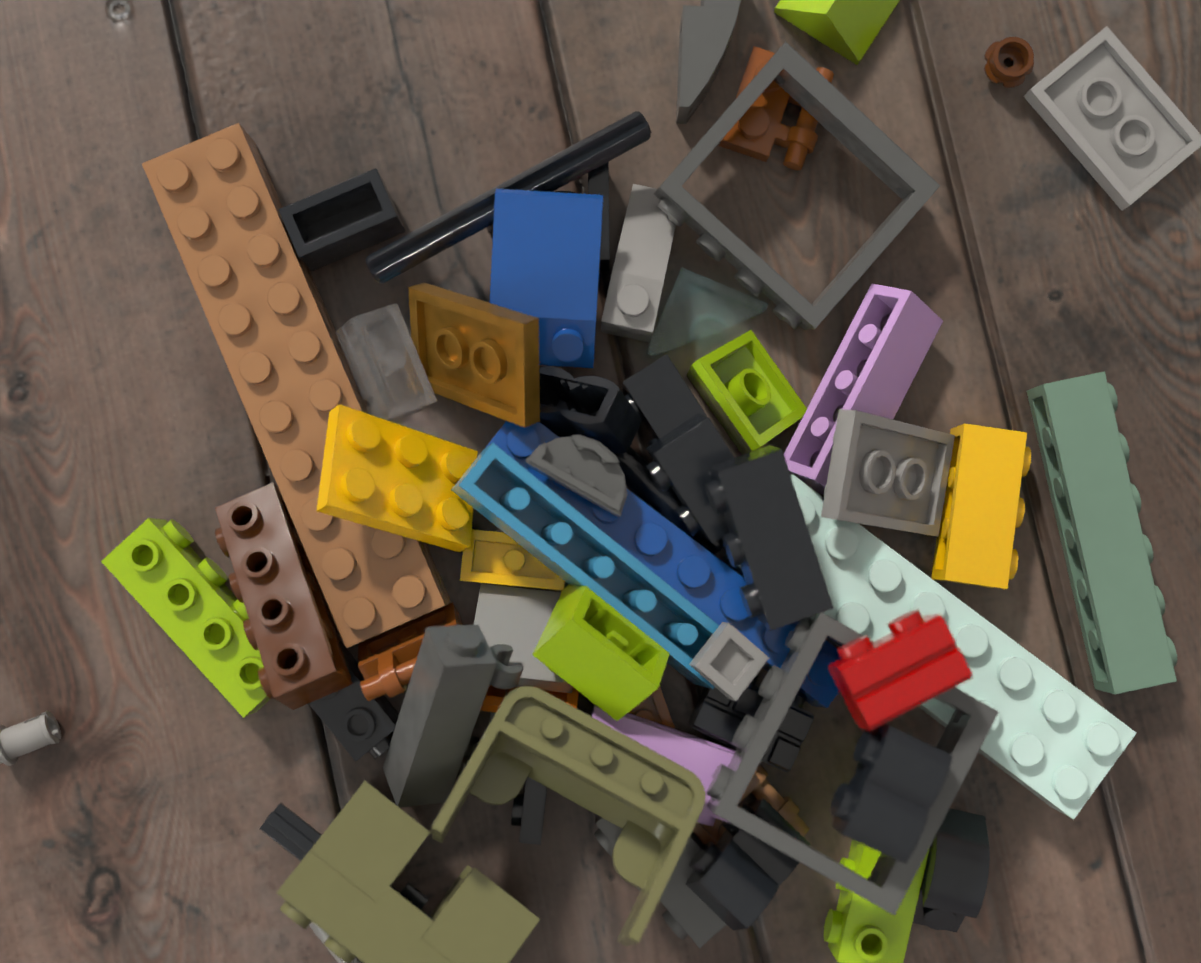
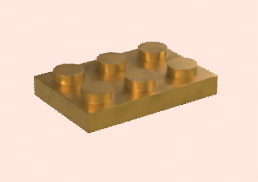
(477, 352)

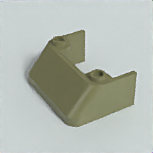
(596, 769)

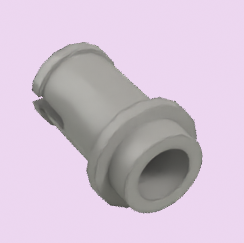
(28, 737)

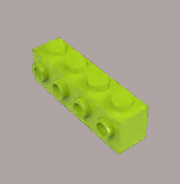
(192, 607)
(863, 930)

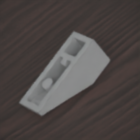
(638, 268)

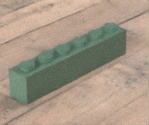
(1102, 534)

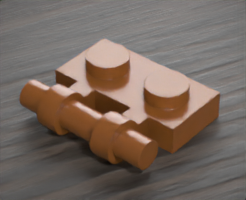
(762, 125)
(391, 656)

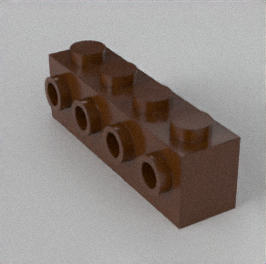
(281, 599)

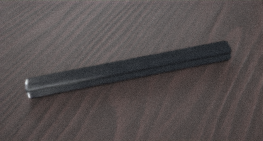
(479, 212)

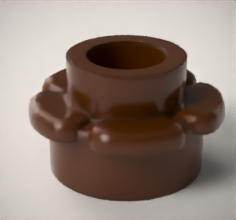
(1015, 50)

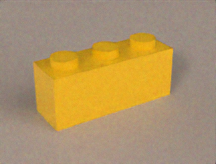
(982, 507)

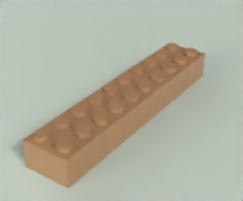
(285, 370)

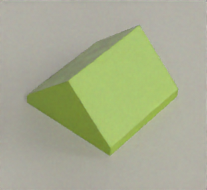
(839, 24)
(746, 392)

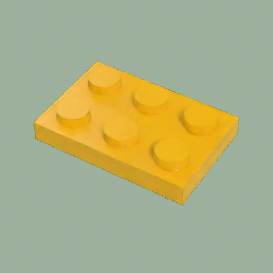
(395, 479)

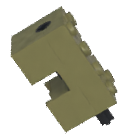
(350, 896)

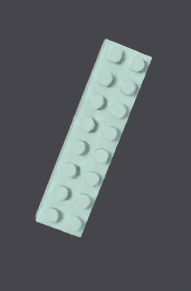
(1045, 726)

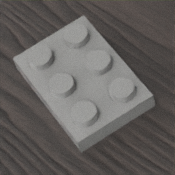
(1114, 118)
(887, 473)

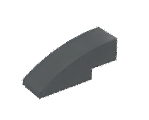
(702, 48)

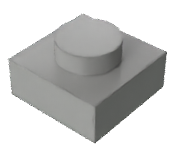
(729, 661)

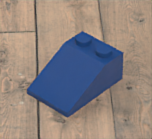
(549, 268)

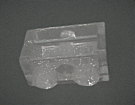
(385, 364)

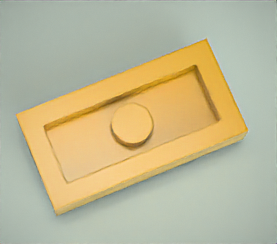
(502, 561)

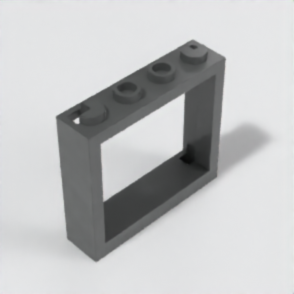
(847, 126)
(753, 736)

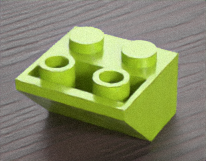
(600, 652)

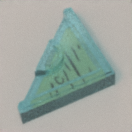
(699, 310)

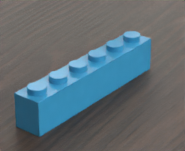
(584, 555)

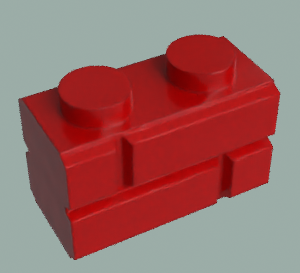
(898, 669)

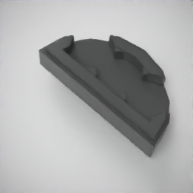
(583, 468)

